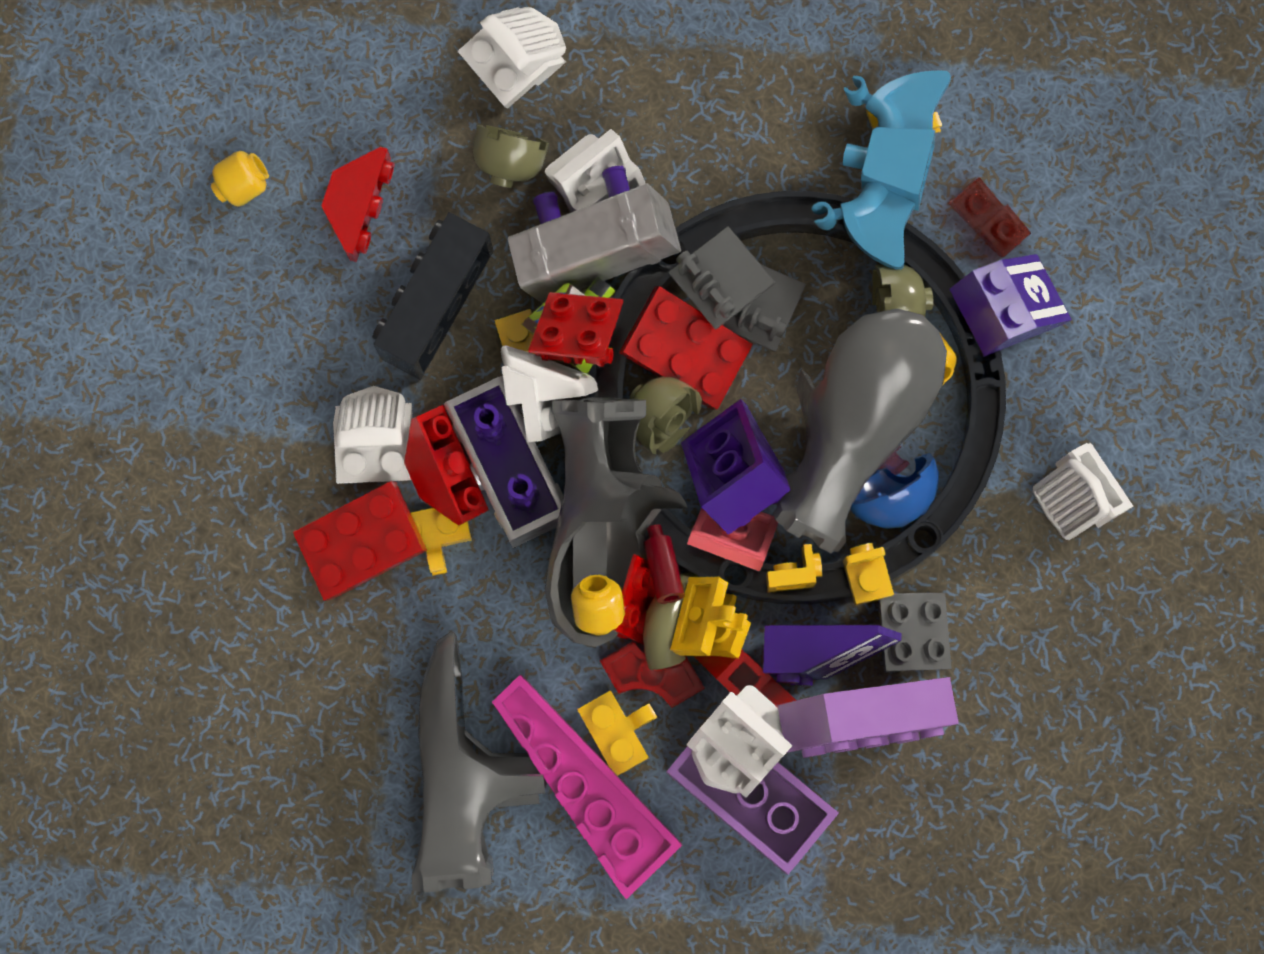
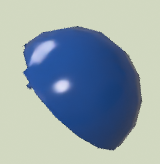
(898, 499)

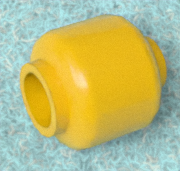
(239, 178)
(597, 605)

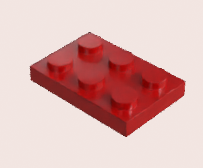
(682, 344)
(360, 541)

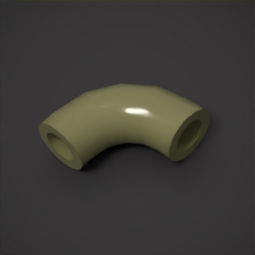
(659, 631)

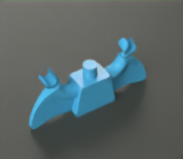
(891, 165)

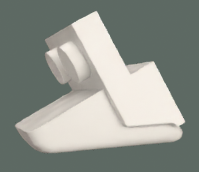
(515, 52)
(580, 169)
(535, 385)
(371, 436)
(1080, 493)
(739, 742)

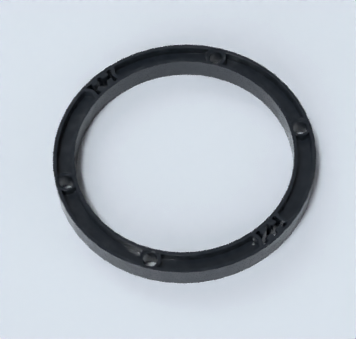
(985, 397)

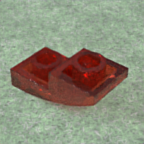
(989, 218)

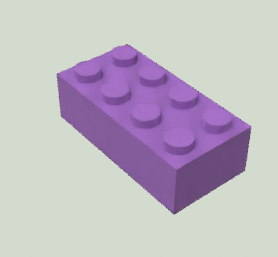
(868, 717)
(776, 818)

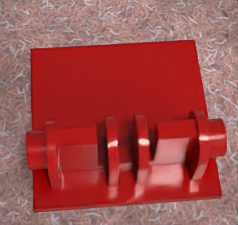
(576, 329)
(637, 596)

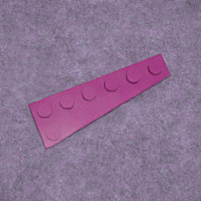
(605, 810)

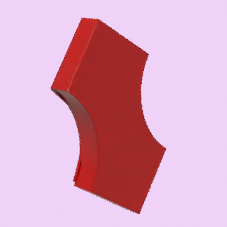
(630, 671)

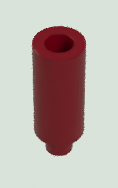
(663, 566)

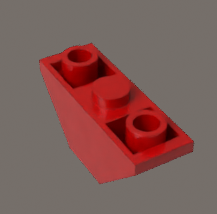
(354, 199)
(441, 468)
(742, 672)

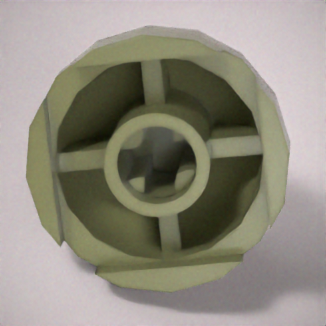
(507, 154)
(900, 290)
(667, 408)

